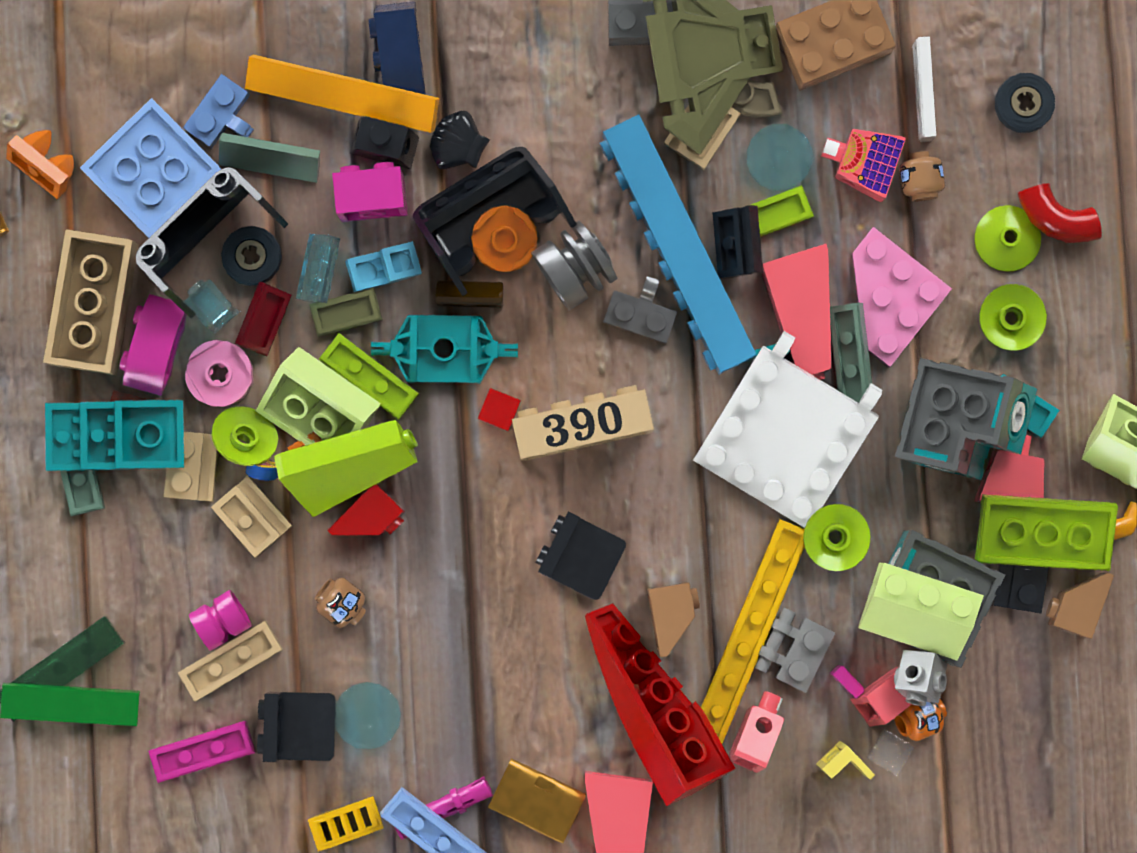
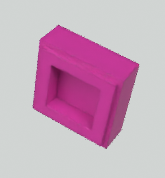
(847, 681)

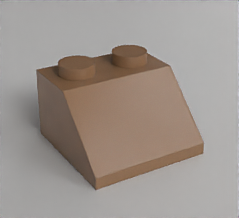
(671, 613)

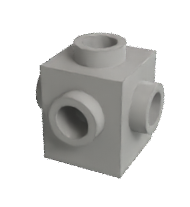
(920, 677)

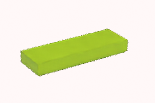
(369, 376)

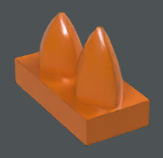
(29, 157)

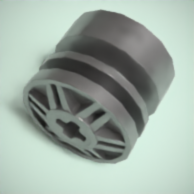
(574, 265)

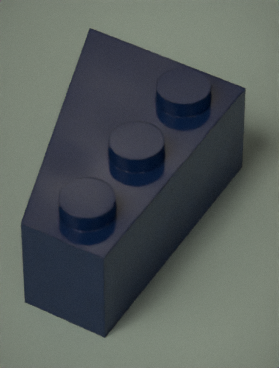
(398, 46)

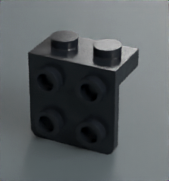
(581, 555)
(297, 726)

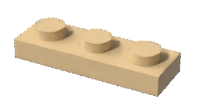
(230, 661)

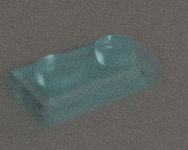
(318, 268)

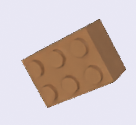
(833, 39)

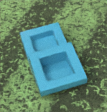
(383, 267)

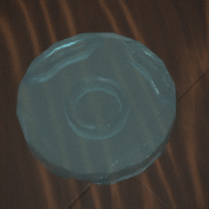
(779, 157)
(367, 715)

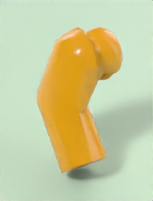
(1127, 524)

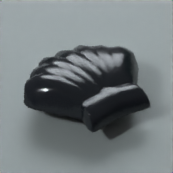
(457, 141)

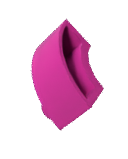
(153, 345)

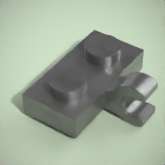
(640, 314)

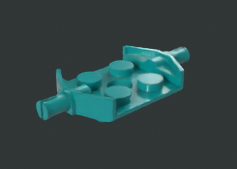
(471, 355)

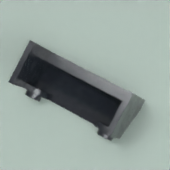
(508, 180)
(192, 224)

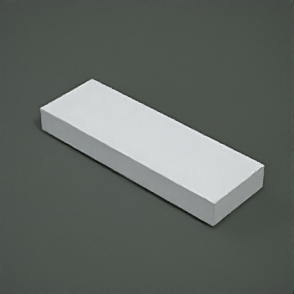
(924, 89)

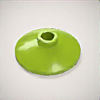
(996, 250)
(1029, 314)
(245, 425)
(853, 537)

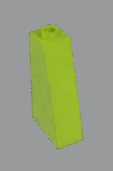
(345, 465)

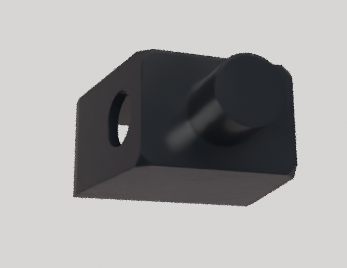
(384, 142)

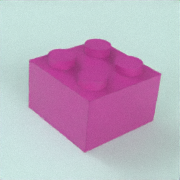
(369, 192)

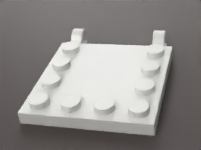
(787, 434)

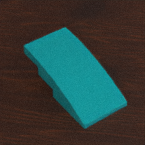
(114, 435)

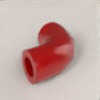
(1056, 220)

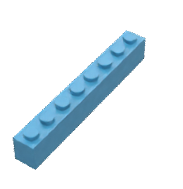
(678, 245)

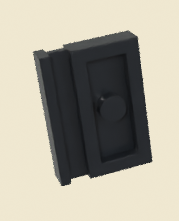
(737, 242)
(1021, 588)

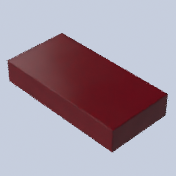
(263, 319)

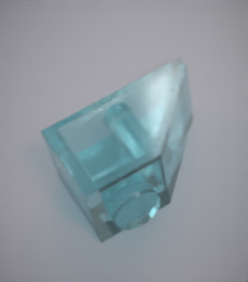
(211, 305)

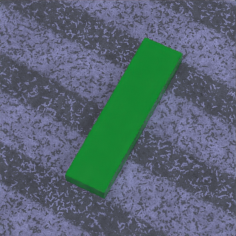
(69, 704)

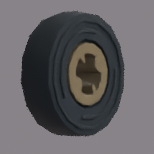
(1041, 100)
(267, 249)

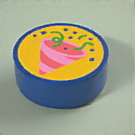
(265, 471)

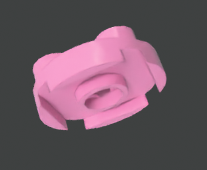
(224, 355)

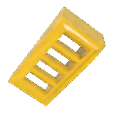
(317, 831)

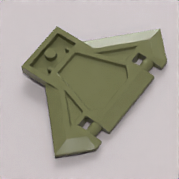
(708, 56)

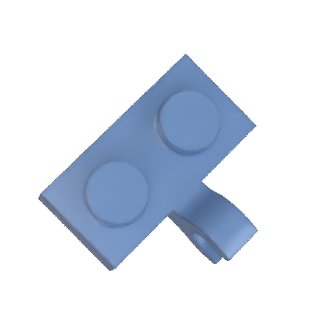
(218, 112)

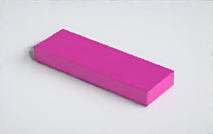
(202, 751)

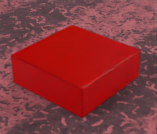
(499, 409)

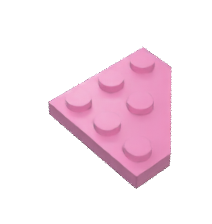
(895, 295)

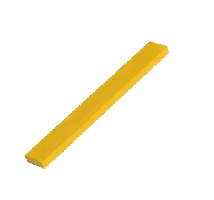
(752, 626)

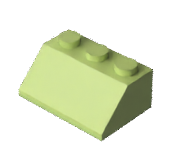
(316, 399)
(1114, 441)
(920, 611)

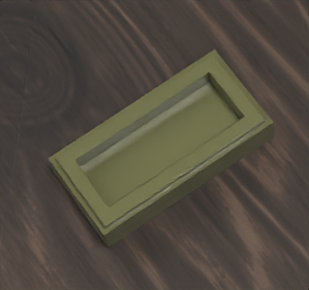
(346, 312)

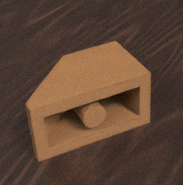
(1080, 606)

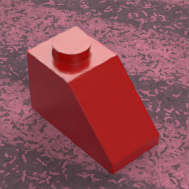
(370, 515)

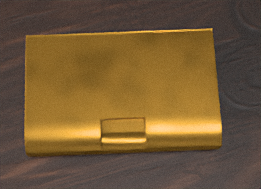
(537, 800)

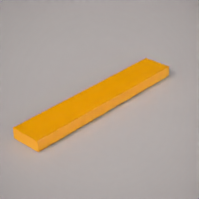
(341, 93)

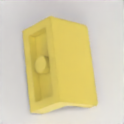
(838, 758)

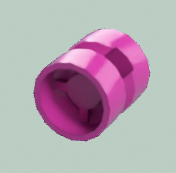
(221, 619)

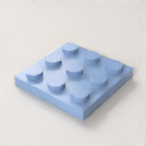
(150, 168)

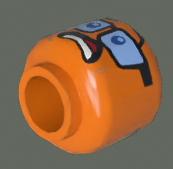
(921, 721)

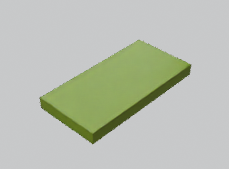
(1046, 532)

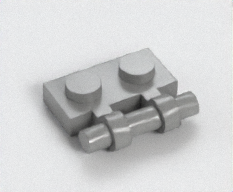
(803, 655)

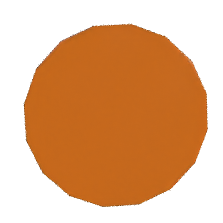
(504, 238)

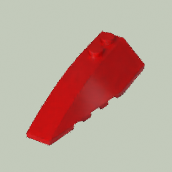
(659, 719)

